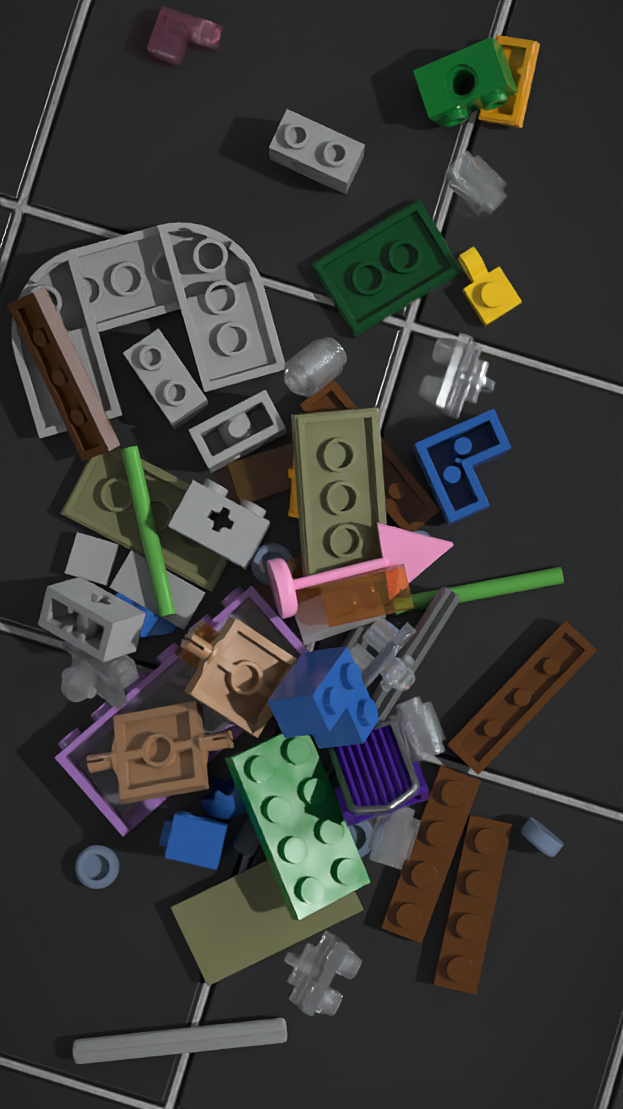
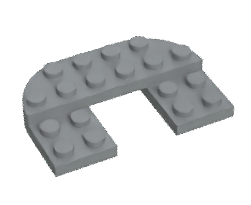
(146, 277)

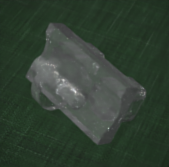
(463, 377)
(388, 642)
(92, 677)
(315, 971)

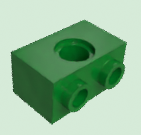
(441, 82)

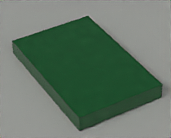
(387, 268)

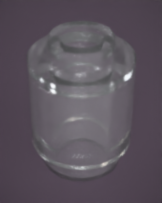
(476, 183)
(314, 366)
(419, 728)
(394, 838)

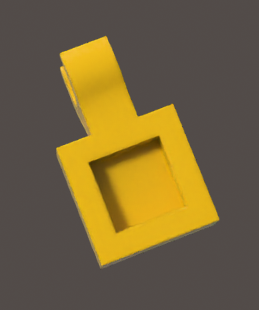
(490, 292)

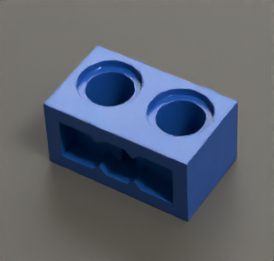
(194, 838)

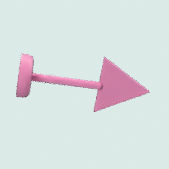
(396, 547)

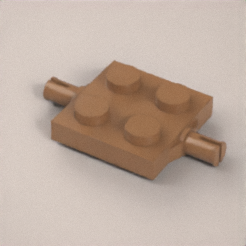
(238, 674)
(160, 752)

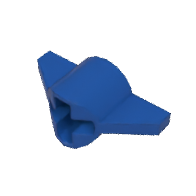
(152, 622)

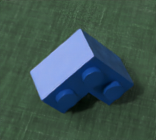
(449, 462)
(325, 699)

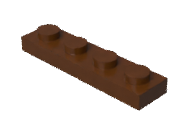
(63, 374)
(404, 497)
(521, 697)
(431, 855)
(472, 904)

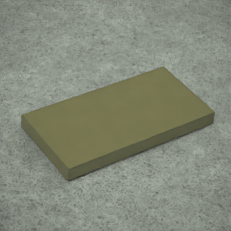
(338, 487)
(105, 505)
(248, 922)

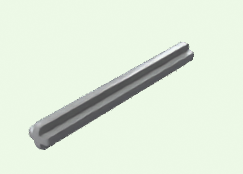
(179, 1040)

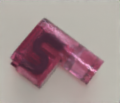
(175, 30)

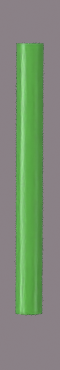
(148, 531)
(493, 587)

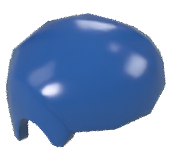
(223, 800)

